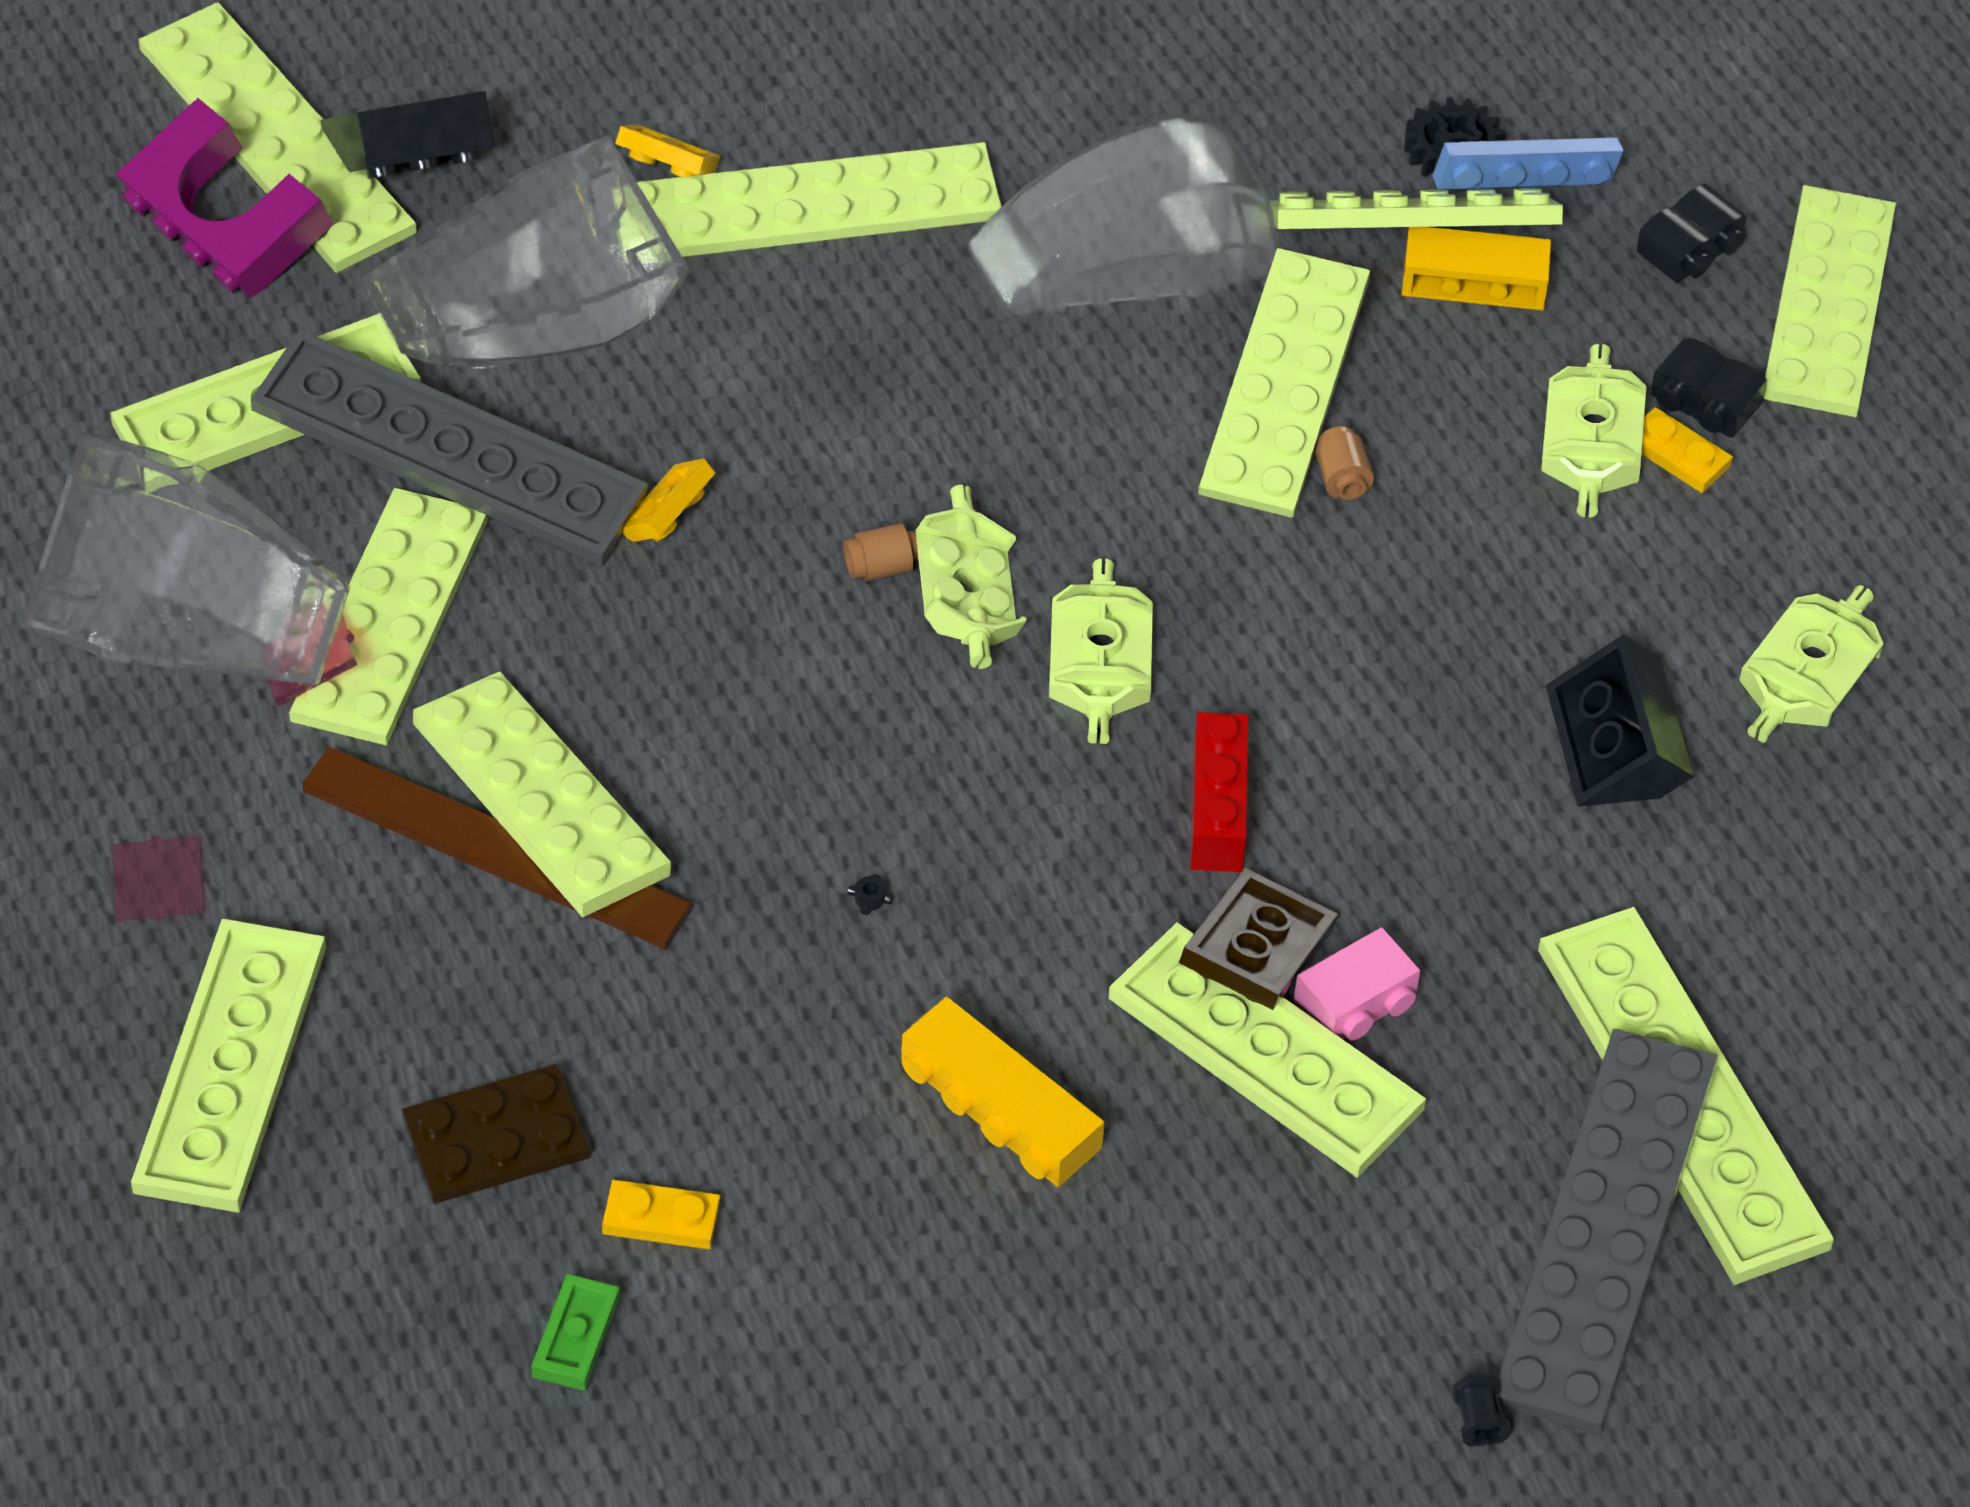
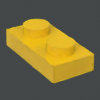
(651, 145)
(1682, 451)
(673, 494)
(661, 1214)

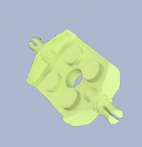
(1590, 454)
(970, 550)
(1095, 676)
(1805, 688)

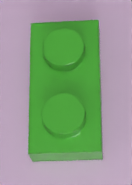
(575, 1332)

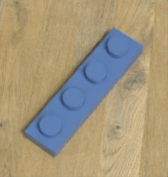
(1527, 163)

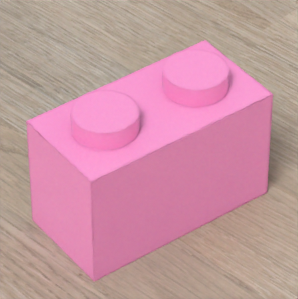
(1358, 986)

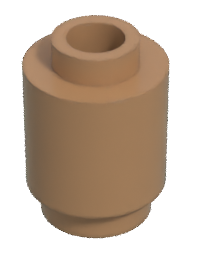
(1343, 463)
(881, 552)

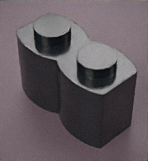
(1692, 234)
(1708, 387)

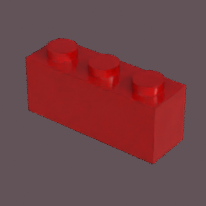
(1219, 792)

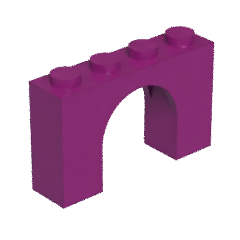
(243, 250)

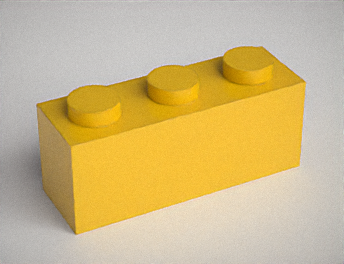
(1476, 267)

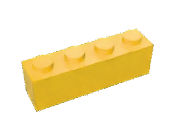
(1001, 1092)

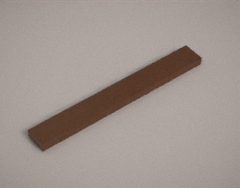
(474, 840)

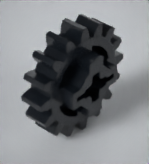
(1447, 125)

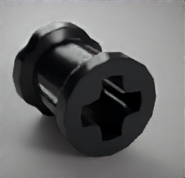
(1481, 1410)

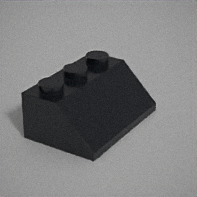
(412, 134)
(1619, 726)

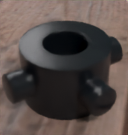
(870, 894)

